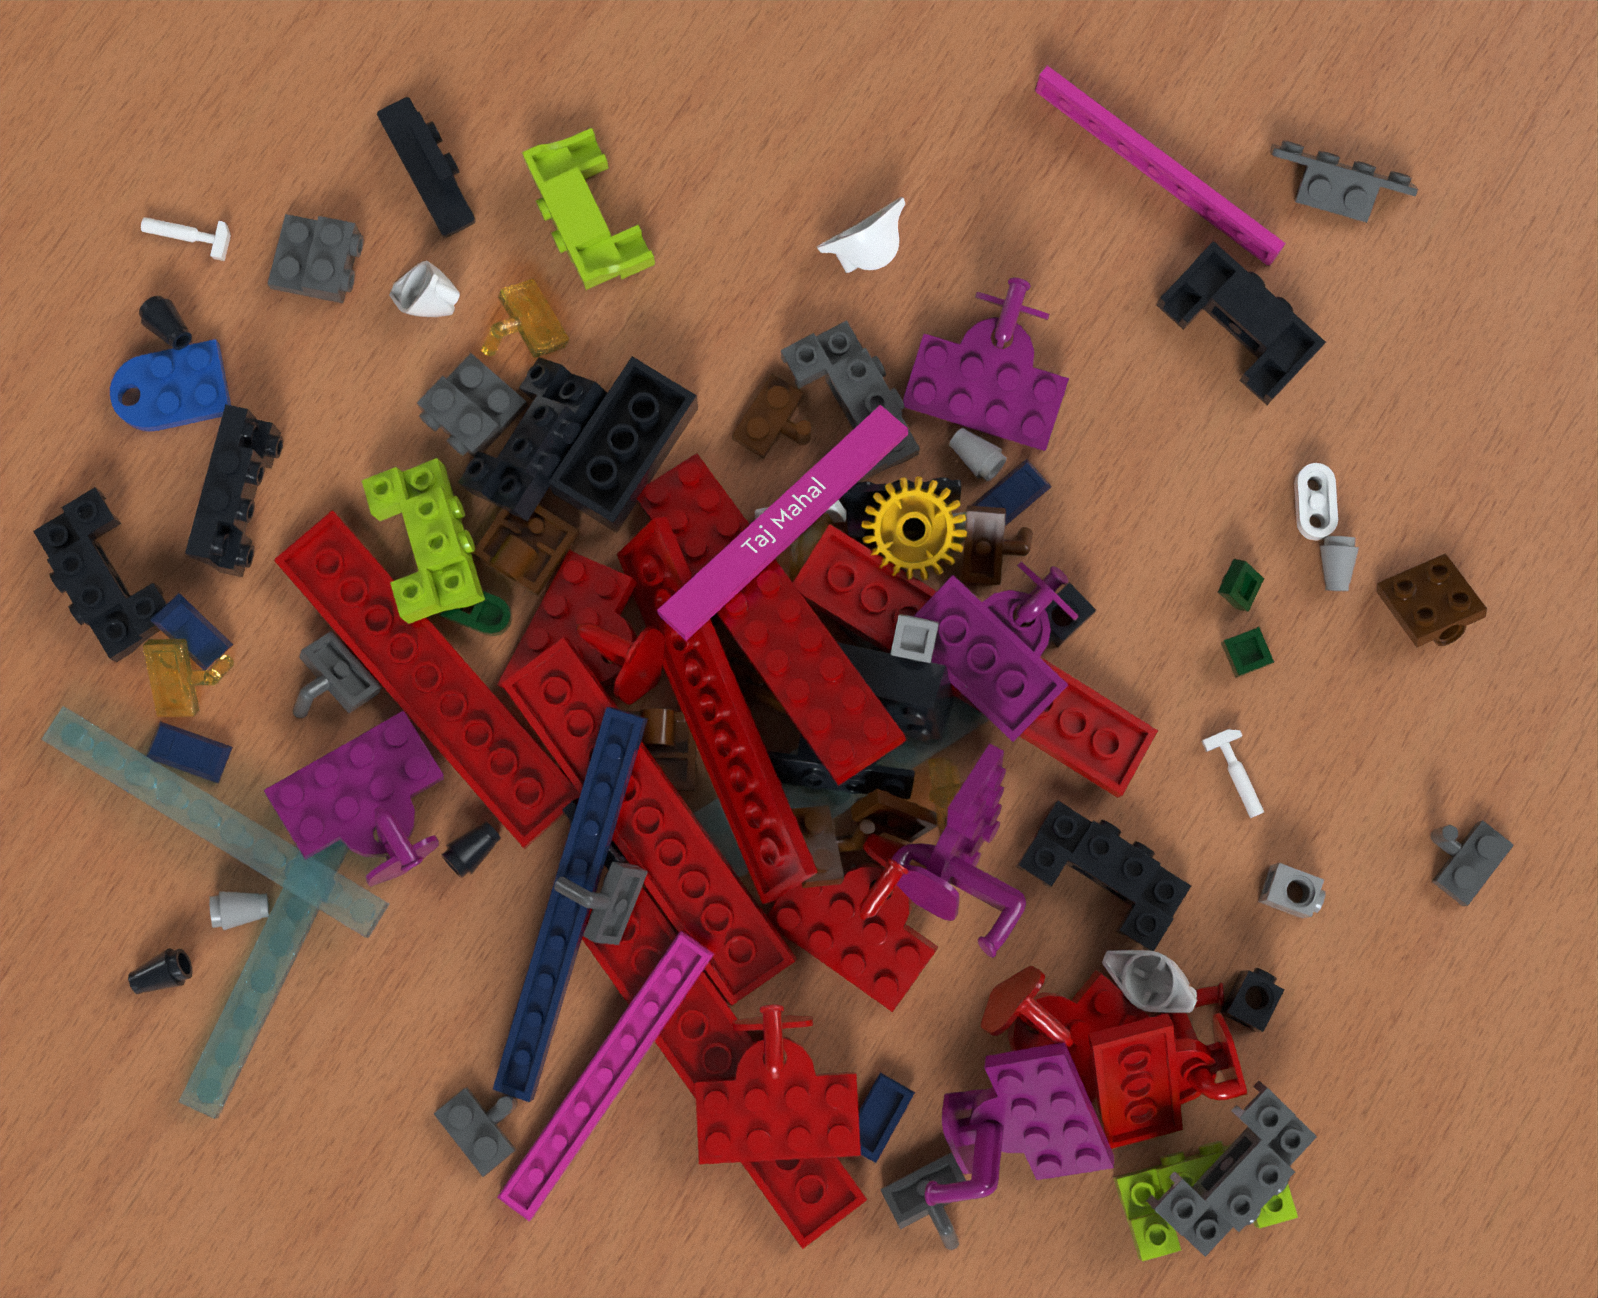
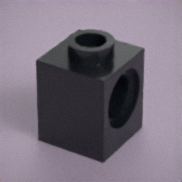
(1078, 604)
(1237, 1008)

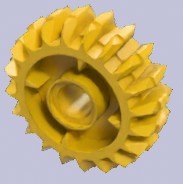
(931, 511)

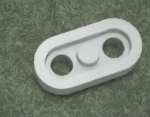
(1316, 503)

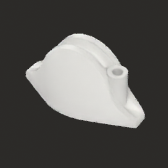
(870, 242)
(425, 292)
(1151, 981)

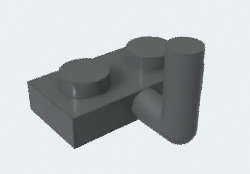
(336, 672)
(1470, 861)
(612, 905)
(477, 1130)
(908, 1201)

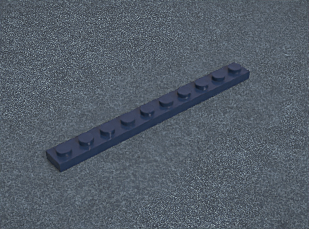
(564, 918)

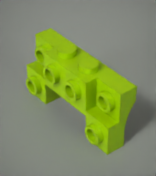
(580, 228)
(437, 537)
(1151, 1232)

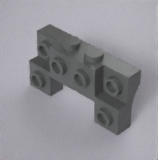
(854, 381)
(1241, 1178)

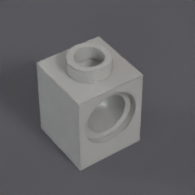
(914, 638)
(1275, 891)

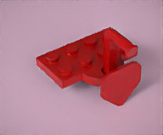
(587, 609)
(860, 925)
(1056, 1018)
(1156, 1066)
(776, 1105)

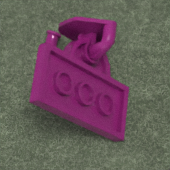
(986, 384)
(994, 657)
(362, 790)
(955, 856)
(1031, 1110)

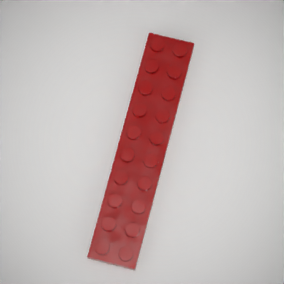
(778, 629)
(428, 680)
(720, 721)
(1075, 729)
(654, 827)
(703, 1046)

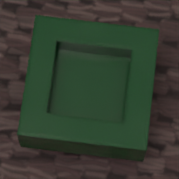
(1240, 585)
(1247, 652)

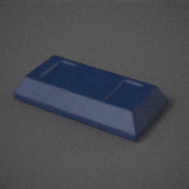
(1016, 491)
(183, 621)
(189, 752)
(881, 1115)

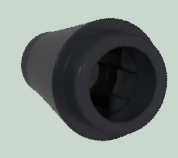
(164, 321)
(471, 849)
(162, 972)

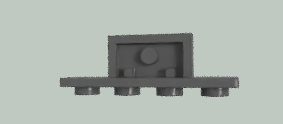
(1339, 186)

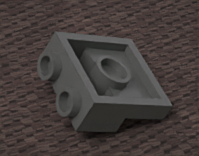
(316, 257)
(471, 406)

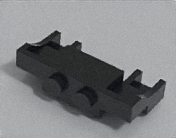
(1249, 314)
(539, 442)
(229, 491)
(91, 580)
(1112, 864)

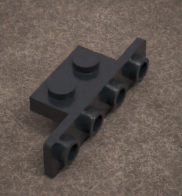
(427, 165)
(862, 494)
(808, 771)

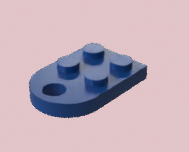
(173, 387)

